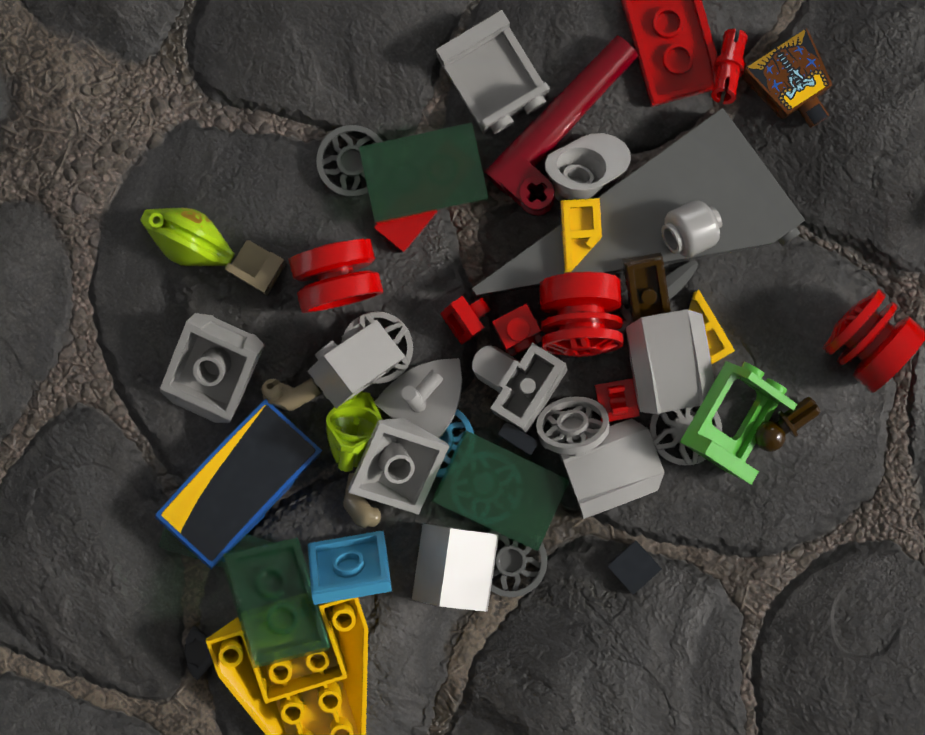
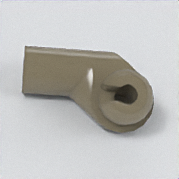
(288, 397)
(360, 509)

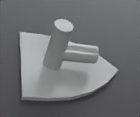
(425, 395)

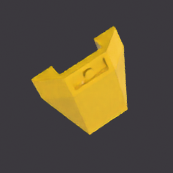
(308, 693)

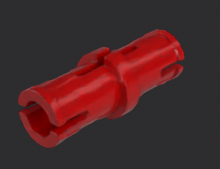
(729, 66)

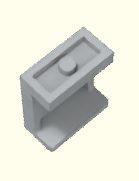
(492, 73)

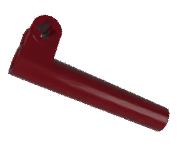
(515, 168)

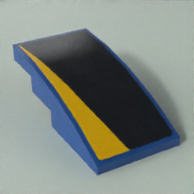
(238, 484)

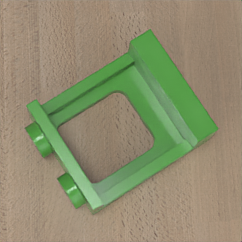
(732, 452)

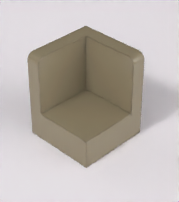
(257, 267)

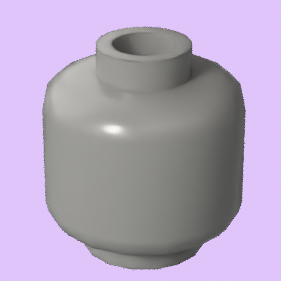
(691, 228)

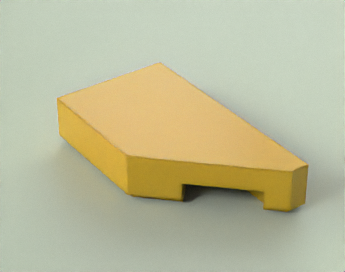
(579, 229)
(717, 340)

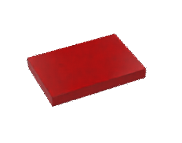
(672, 47)

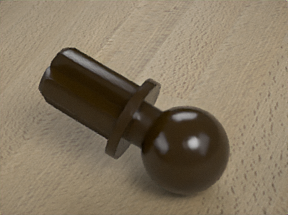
(772, 435)

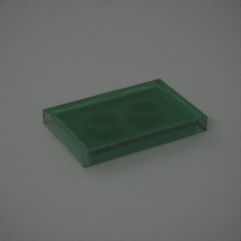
(423, 173)
(500, 490)
(275, 602)

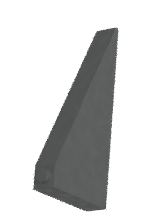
(704, 165)

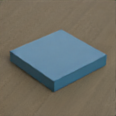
(349, 567)

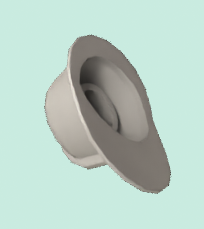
(587, 165)

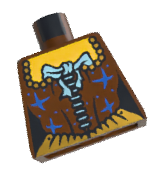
(791, 79)

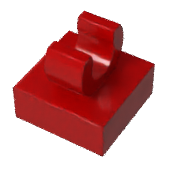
(464, 318)
(618, 399)

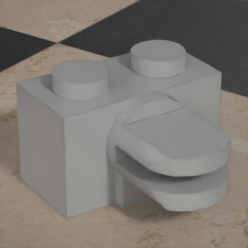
(355, 363)
(522, 384)

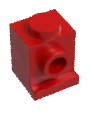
(517, 330)

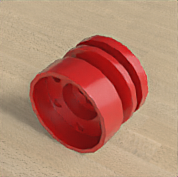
(581, 313)
(875, 340)

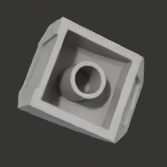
(670, 361)
(211, 367)
(615, 470)

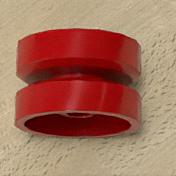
(335, 268)

